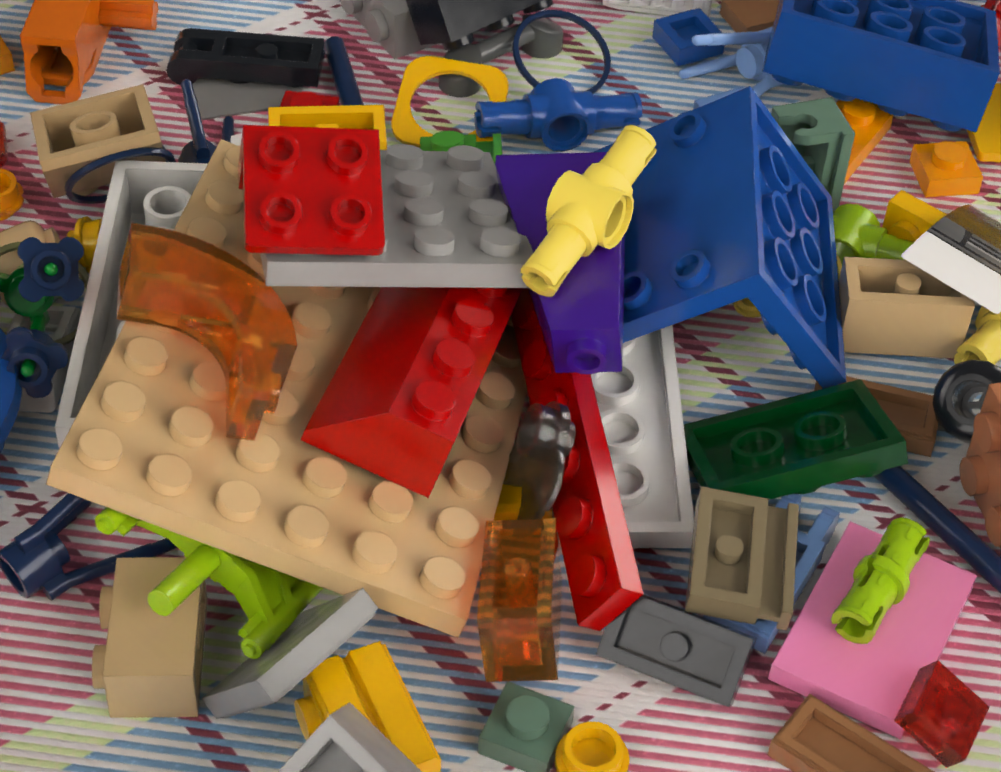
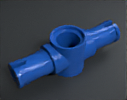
(557, 114)

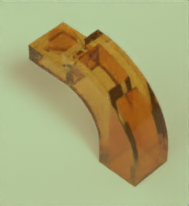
(219, 303)

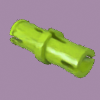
(880, 581)

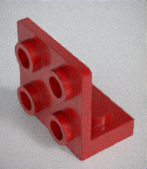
(311, 190)

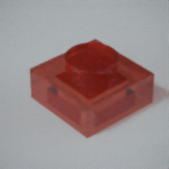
(942, 714)

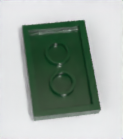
(795, 443)

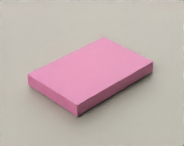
(875, 676)

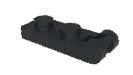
(246, 58)

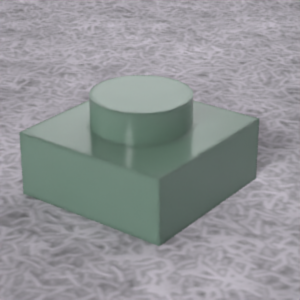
(525, 729)

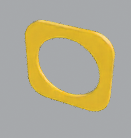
(426, 67)

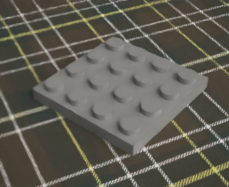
(439, 229)

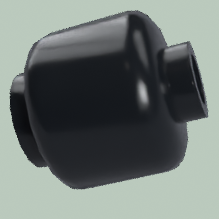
(956, 392)

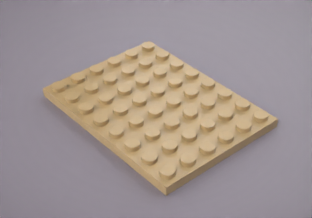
(160, 449)

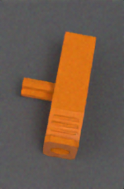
(67, 39)

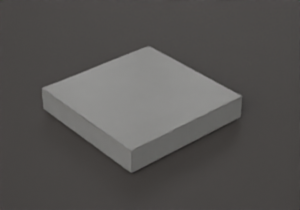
(292, 657)

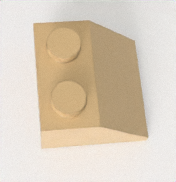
(89, 130)

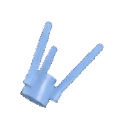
(747, 59)

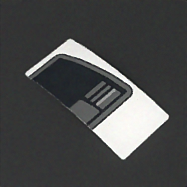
(963, 254)

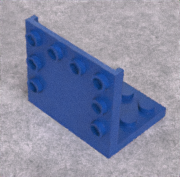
(732, 218)

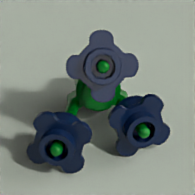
(30, 291)

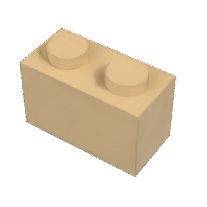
(900, 310)
(149, 658)

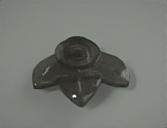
(539, 457)

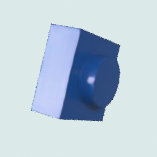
(676, 34)

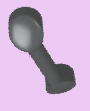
(538, 39)

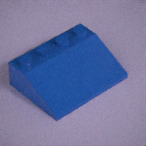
(895, 53)

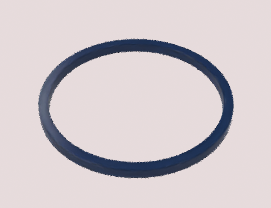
(569, 16)
(106, 160)

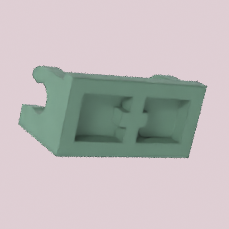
(821, 138)

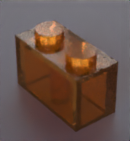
(520, 600)

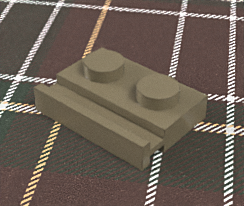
(742, 558)

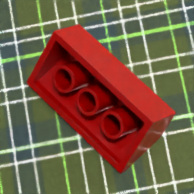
(410, 380)

